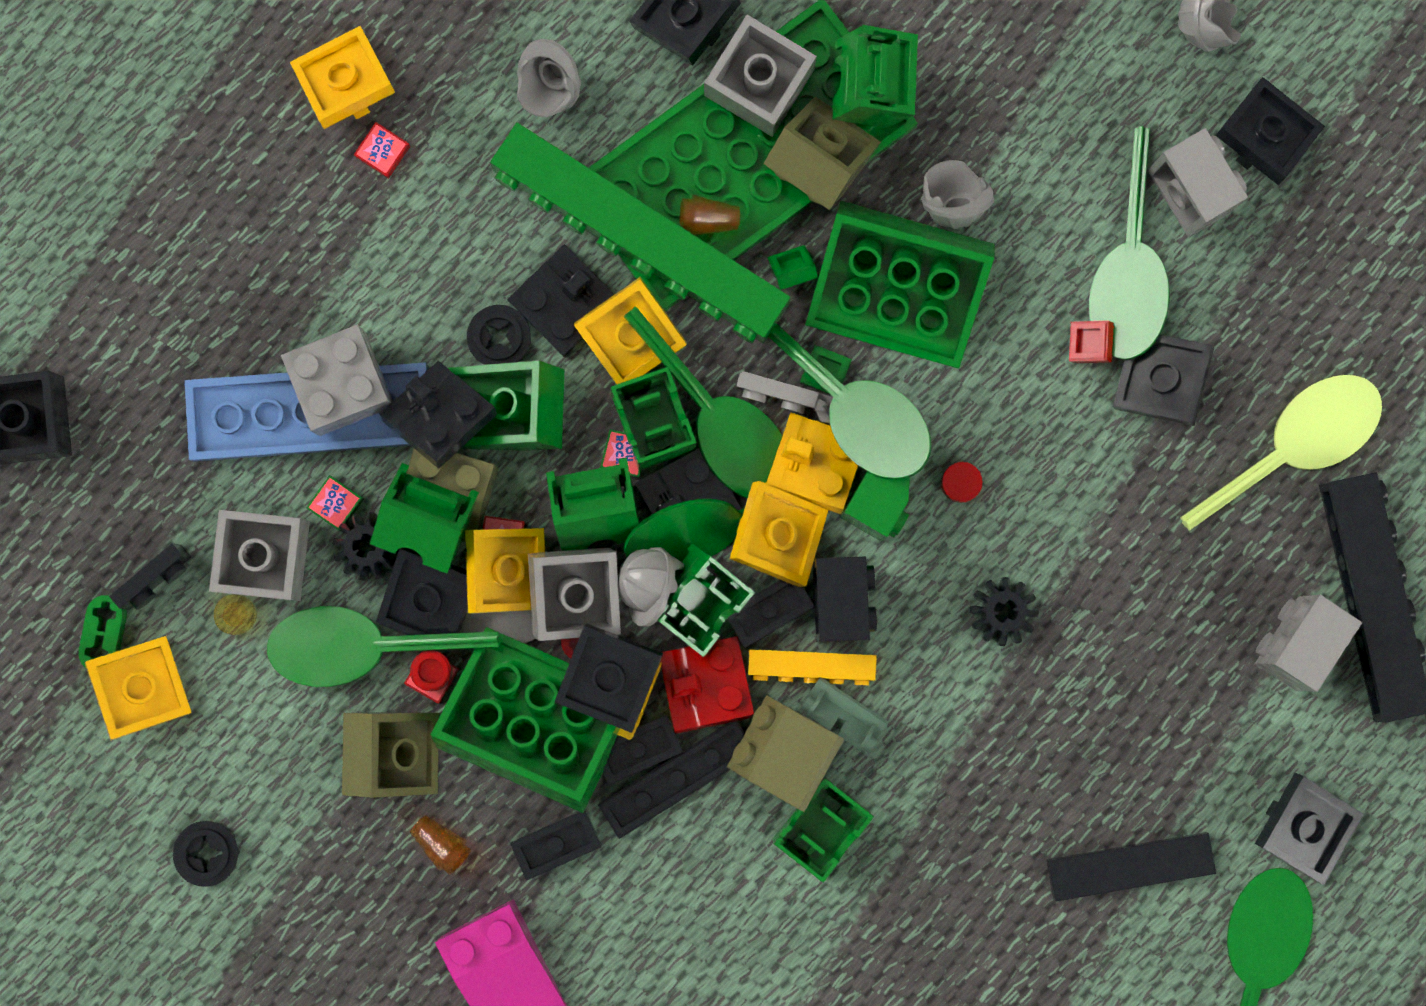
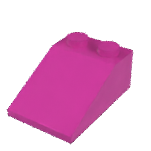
(498, 961)

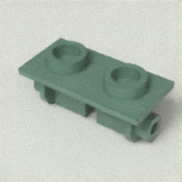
(834, 707)

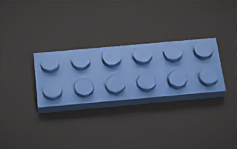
(265, 418)

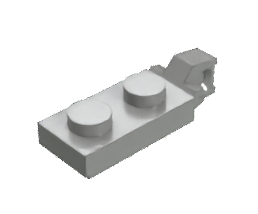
(792, 397)

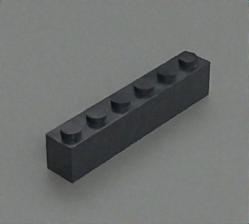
(1376, 596)

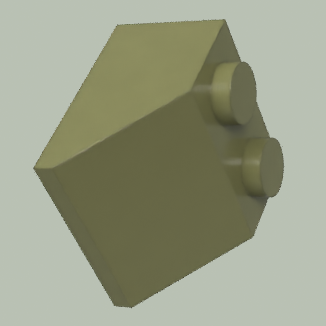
(820, 153)
(459, 475)
(785, 753)
(389, 754)

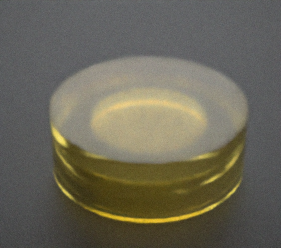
(235, 614)

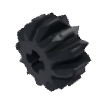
(352, 552)
(1005, 625)

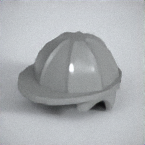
(1208, 23)
(547, 78)
(955, 194)
(646, 583)

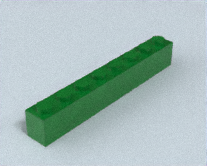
(639, 233)

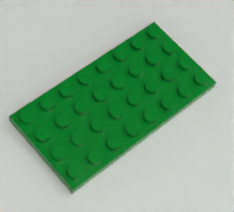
(722, 157)

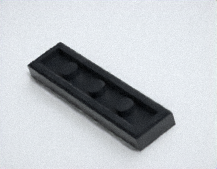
(672, 780)
(1131, 866)

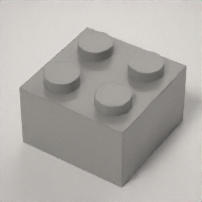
(759, 75)
(1198, 182)
(337, 380)
(259, 555)
(573, 591)
(1306, 642)

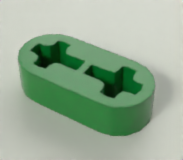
(93, 629)

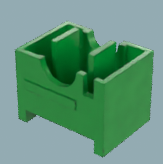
(876, 68)
(653, 419)
(593, 506)
(423, 519)
(703, 600)
(823, 830)

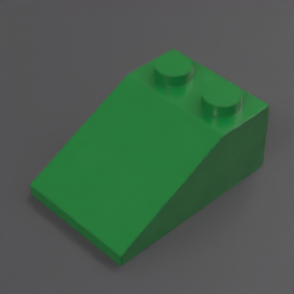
(526, 403)
(878, 506)

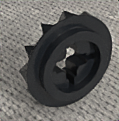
(498, 317)
(194, 868)

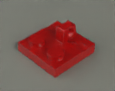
(706, 688)

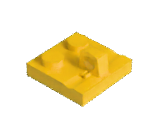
(342, 78)
(615, 340)
(812, 464)
(779, 534)
(500, 568)
(138, 687)

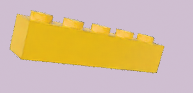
(812, 666)

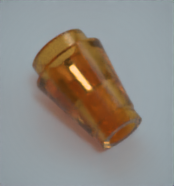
(705, 215)
(440, 844)

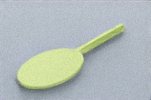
(1312, 433)

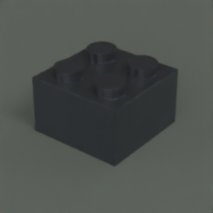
(33, 417)
(842, 599)

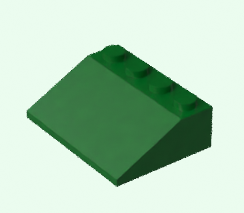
(900, 284)
(510, 725)

